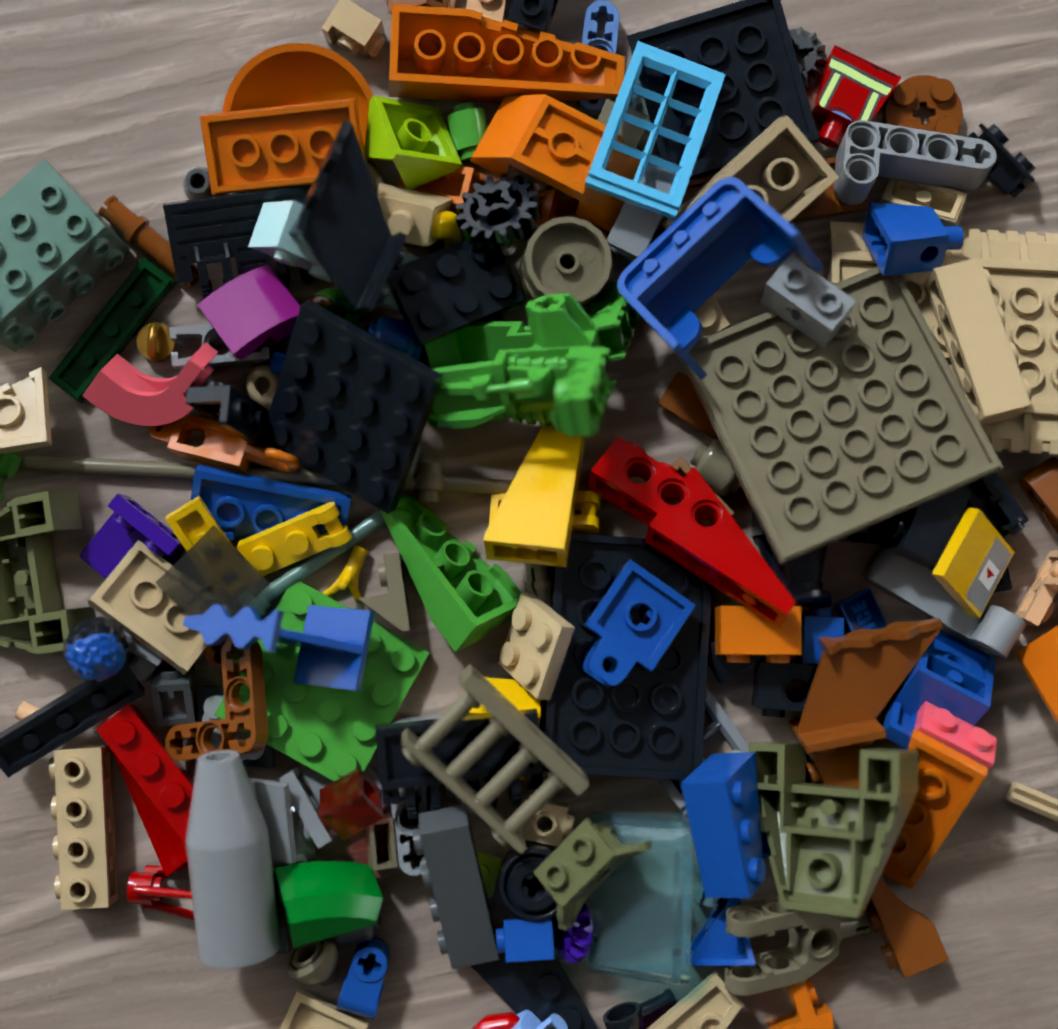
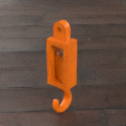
(220, 446)

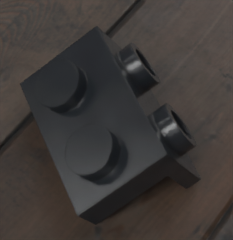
(231, 410)

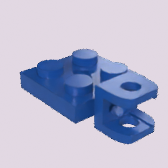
(622, 640)

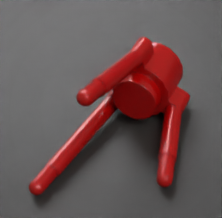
(150, 889)

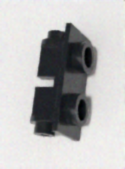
(1011, 168)
(997, 504)

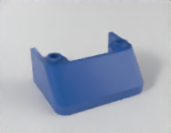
(701, 255)

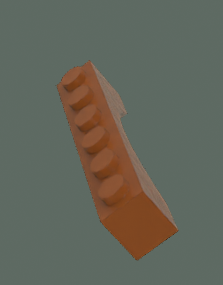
(908, 934)

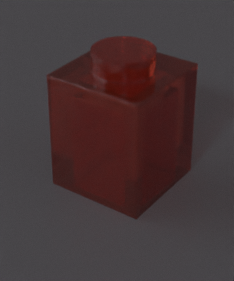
(350, 804)

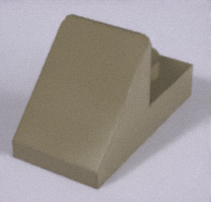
(395, 605)

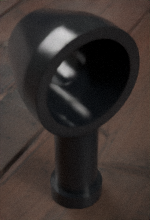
(632, 1015)

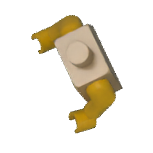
(419, 216)

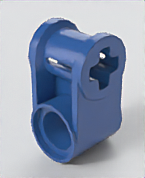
(364, 982)

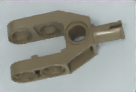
(811, 946)

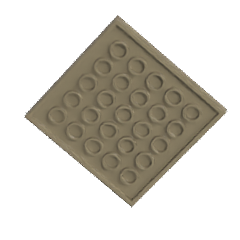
(841, 429)

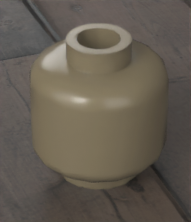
(716, 468)

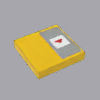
(973, 562)

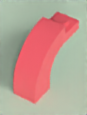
(148, 400)

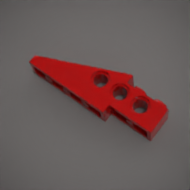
(714, 553)

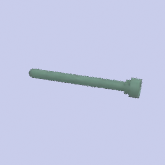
(314, 563)

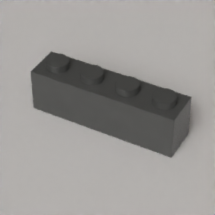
(457, 886)

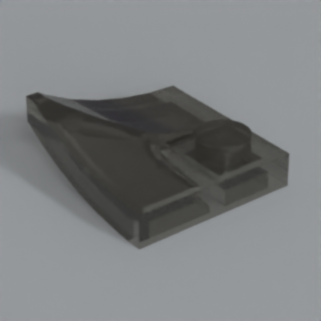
(212, 575)

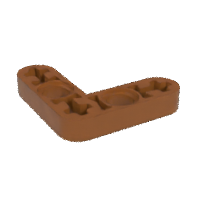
(238, 716)

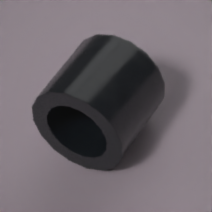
(515, 893)

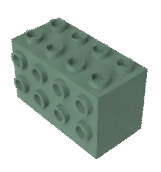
(48, 252)

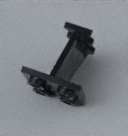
(347, 226)

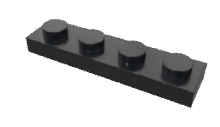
(66, 719)

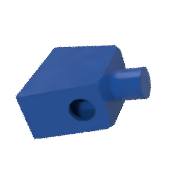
(908, 238)

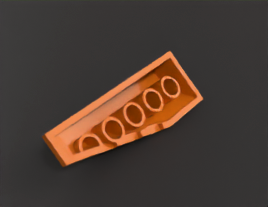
(480, 59)

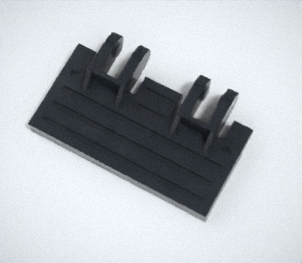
(221, 229)
(399, 772)

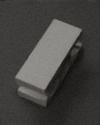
(635, 224)
(210, 336)

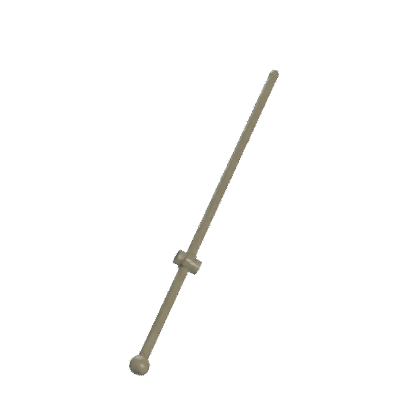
(427, 483)

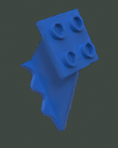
(330, 647)

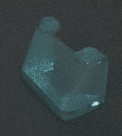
(646, 902)

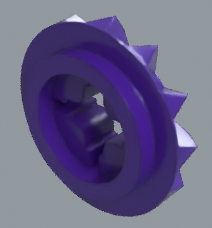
(575, 943)

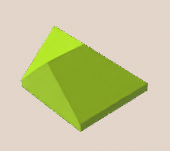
(411, 138)

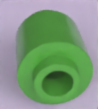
(467, 129)

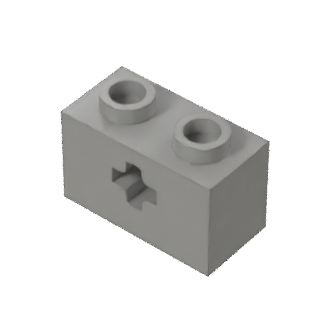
(807, 301)

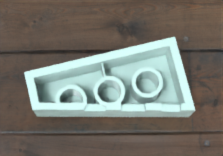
(273, 238)

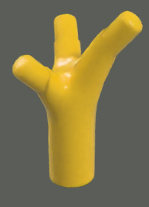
(350, 574)

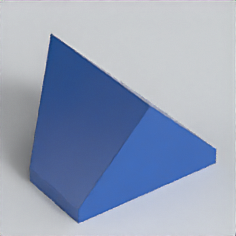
(715, 947)

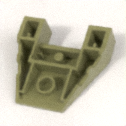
(28, 577)
(831, 838)

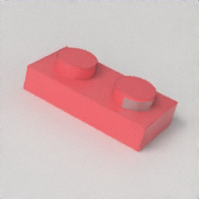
(956, 734)

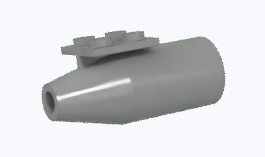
(230, 847)

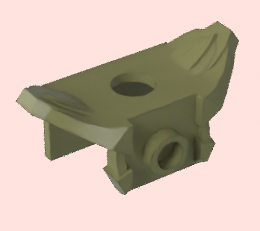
(582, 865)

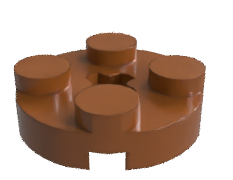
(926, 91)

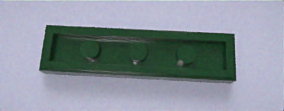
(113, 328)

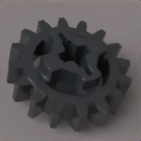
(498, 211)

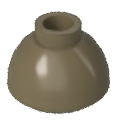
(314, 963)

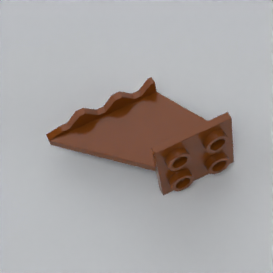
(857, 681)

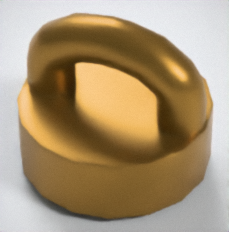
(155, 342)

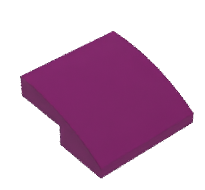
(251, 310)

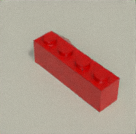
(155, 782)

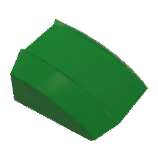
(327, 898)

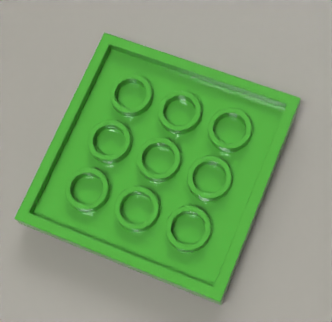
(330, 726)

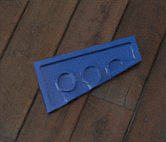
(253, 503)

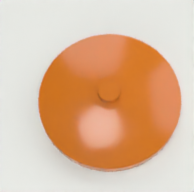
(298, 76)

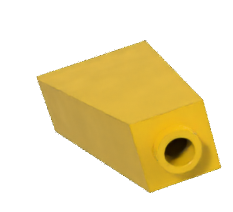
(540, 503)

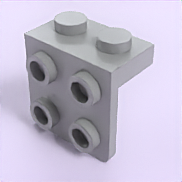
(305, 797)

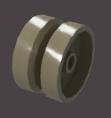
(568, 242)

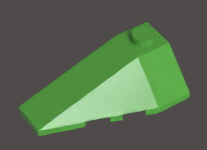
(456, 585)

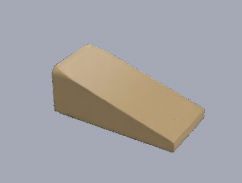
(946, 202)

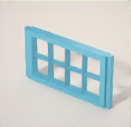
(632, 190)

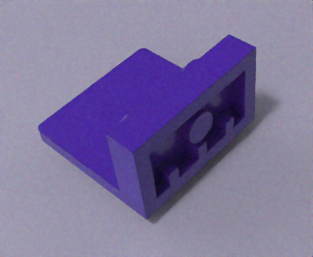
(121, 532)

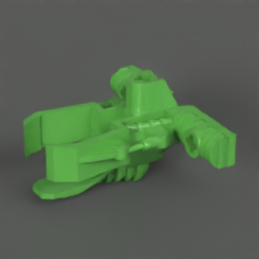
(536, 370)

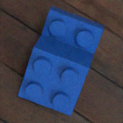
(947, 676)

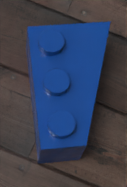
(726, 824)

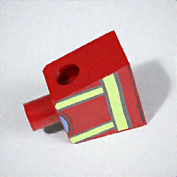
(849, 92)

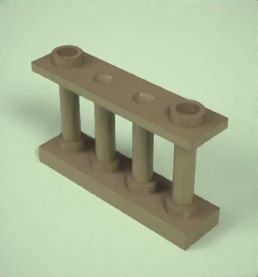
(504, 720)

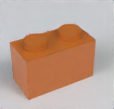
(745, 633)

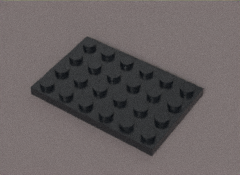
(651, 719)

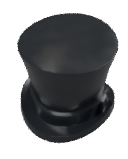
(800, 576)

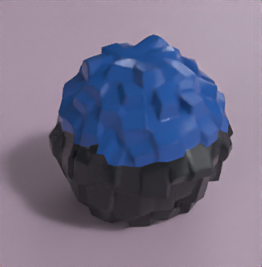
(96, 648)

